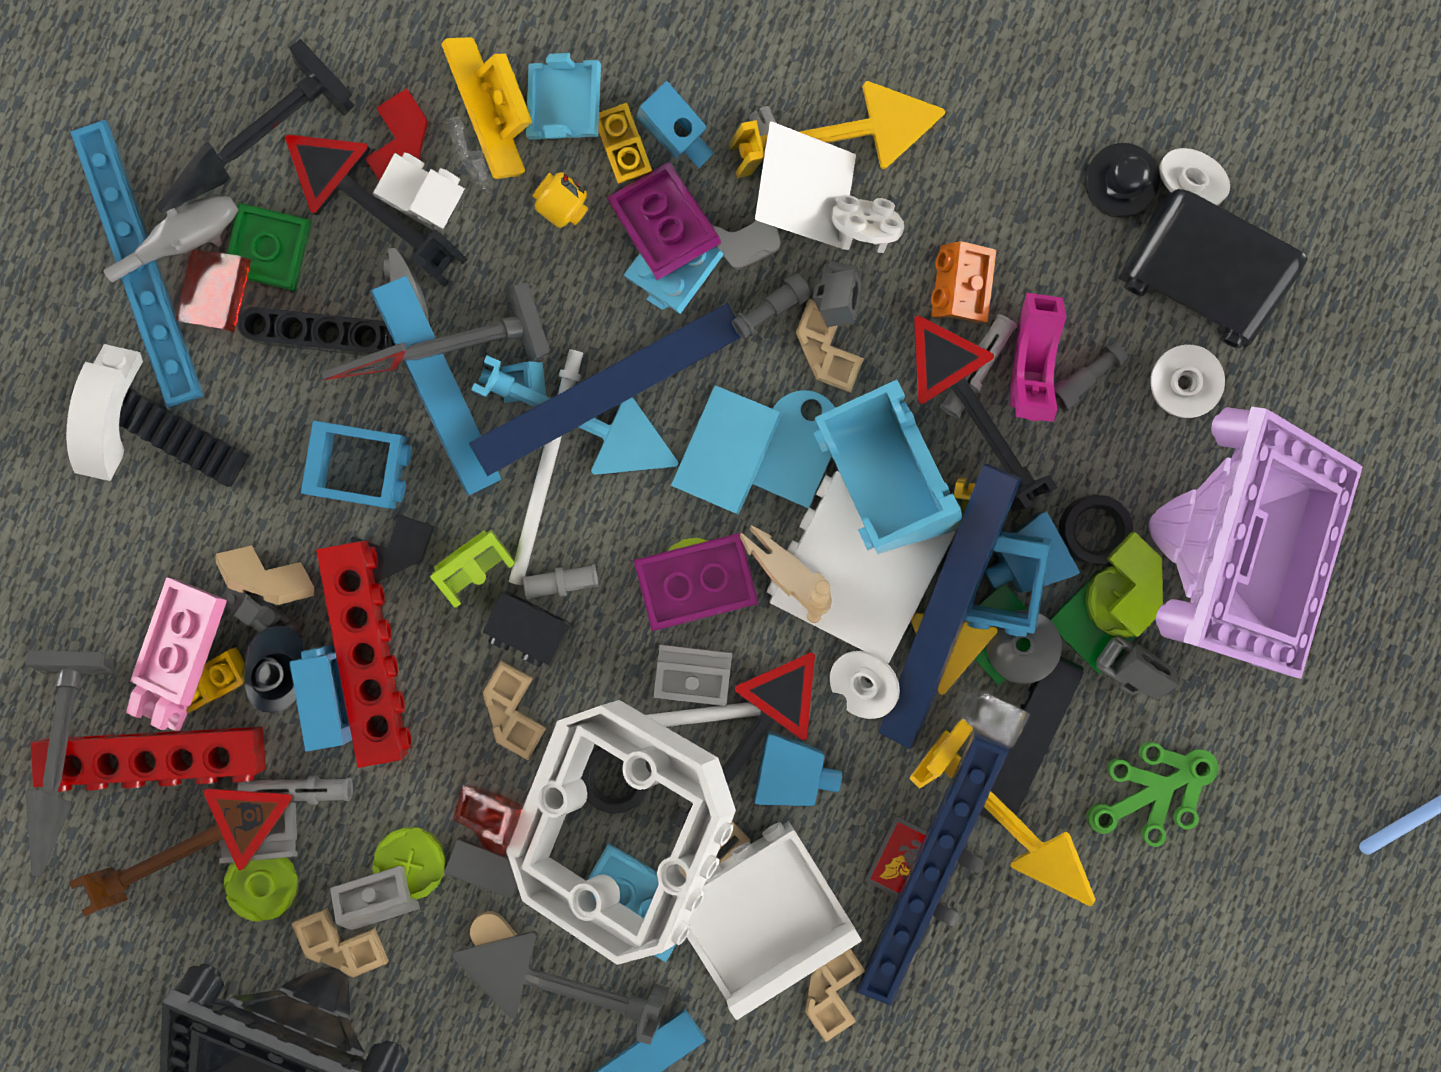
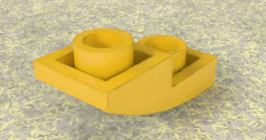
(623, 143)
(218, 678)

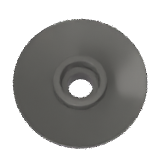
(1028, 665)

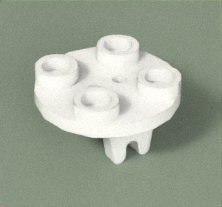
(866, 221)

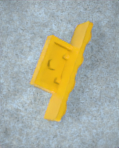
(491, 102)

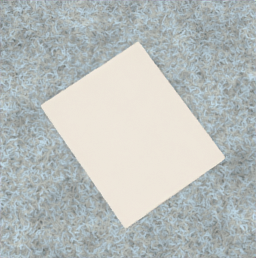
(803, 184)

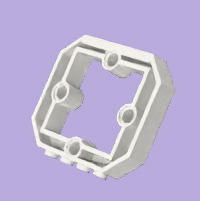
(569, 898)

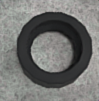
(1076, 508)
(597, 799)

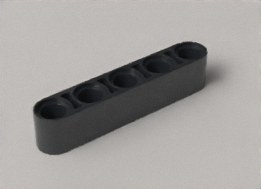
(314, 330)
(1047, 707)

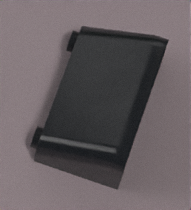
(1213, 265)

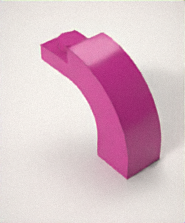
(1035, 356)

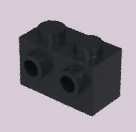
(526, 628)

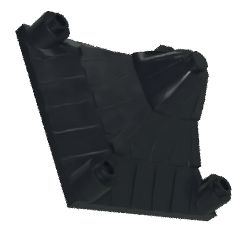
(280, 1030)

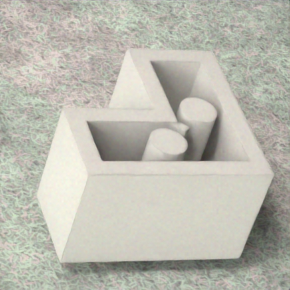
(419, 194)

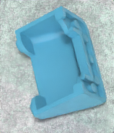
(888, 470)

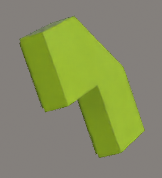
(1143, 599)

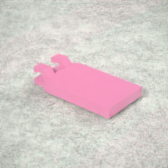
(174, 654)

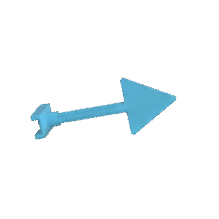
(628, 442)

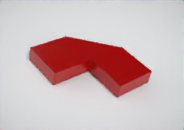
(406, 125)

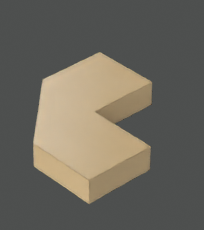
(826, 362)
(279, 585)
(510, 726)
(322, 944)
(823, 1003)

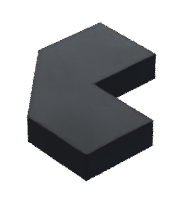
(405, 547)

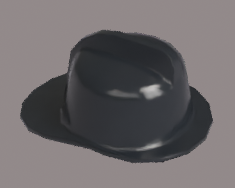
(268, 669)

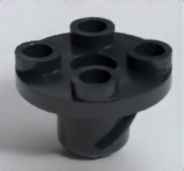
(1122, 180)

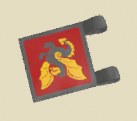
(897, 856)

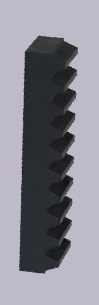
(181, 438)

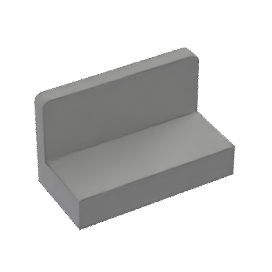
(372, 899)

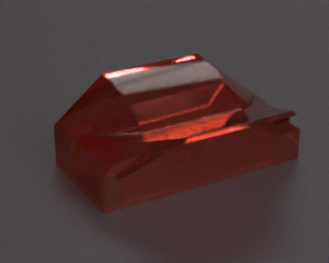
(488, 816)

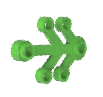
(1158, 789)

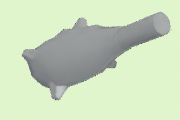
(180, 233)

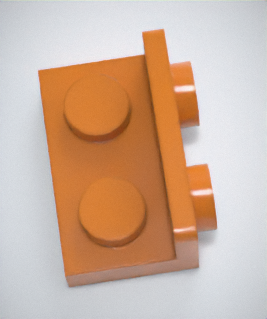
(963, 282)

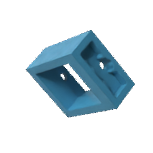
(319, 459)
(1013, 622)
(320, 699)

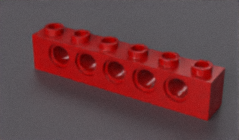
(369, 744)
(243, 745)

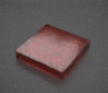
(213, 290)

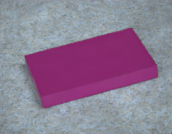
(663, 220)
(696, 582)

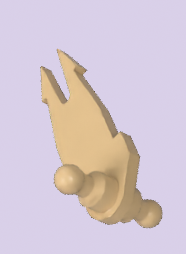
(791, 575)

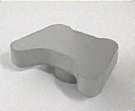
(748, 244)

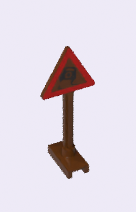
(242, 821)

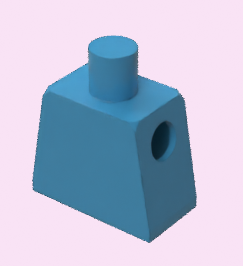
(659, 116)
(1022, 569)
(792, 773)

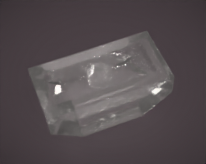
(989, 715)

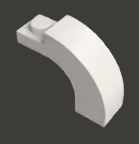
(95, 411)

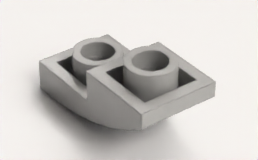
(398, 267)

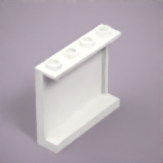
(868, 590)
(767, 920)

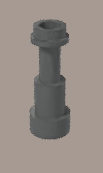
(793, 291)
(1085, 378)

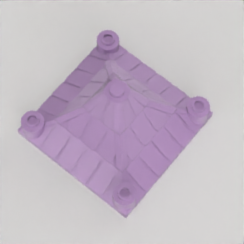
(1257, 542)

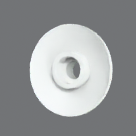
(1195, 173)
(1205, 379)
(865, 698)

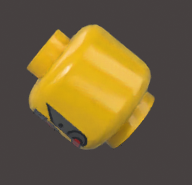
(560, 199)

